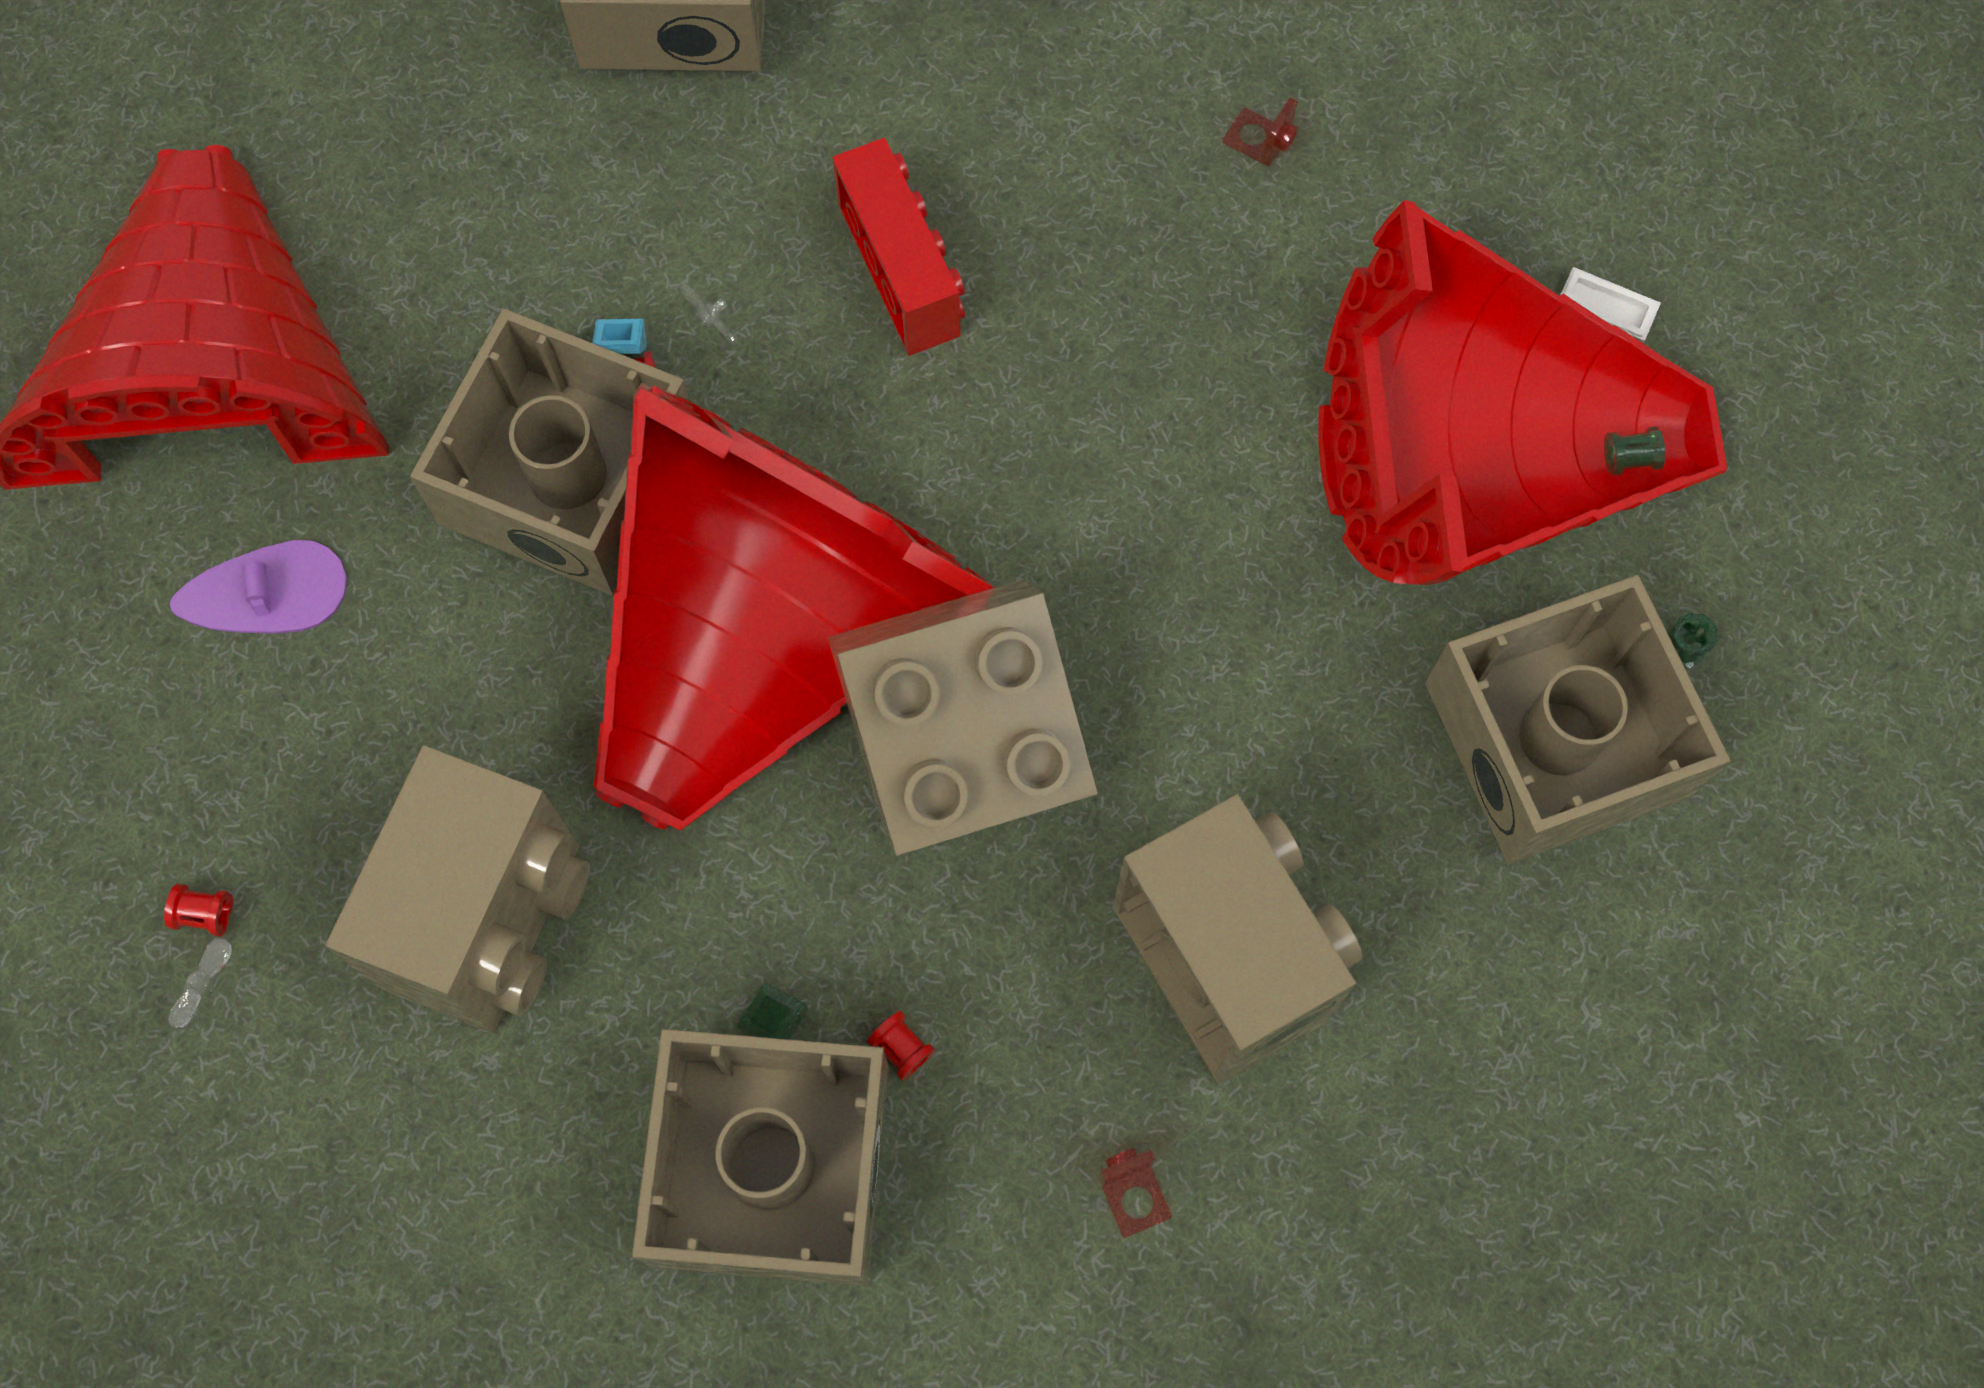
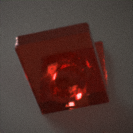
(1278, 133)
(1130, 1171)

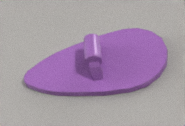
(266, 590)

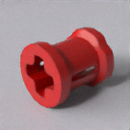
(198, 909)
(901, 1045)

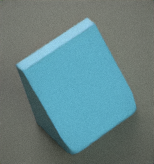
(620, 335)

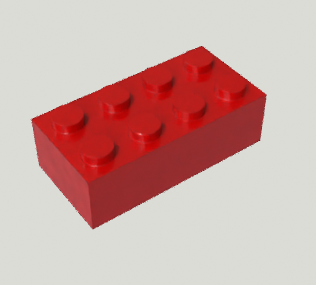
(899, 246)

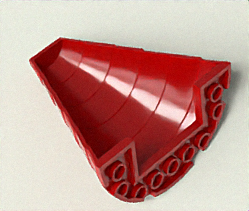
(187, 331)
(1483, 409)
(728, 604)

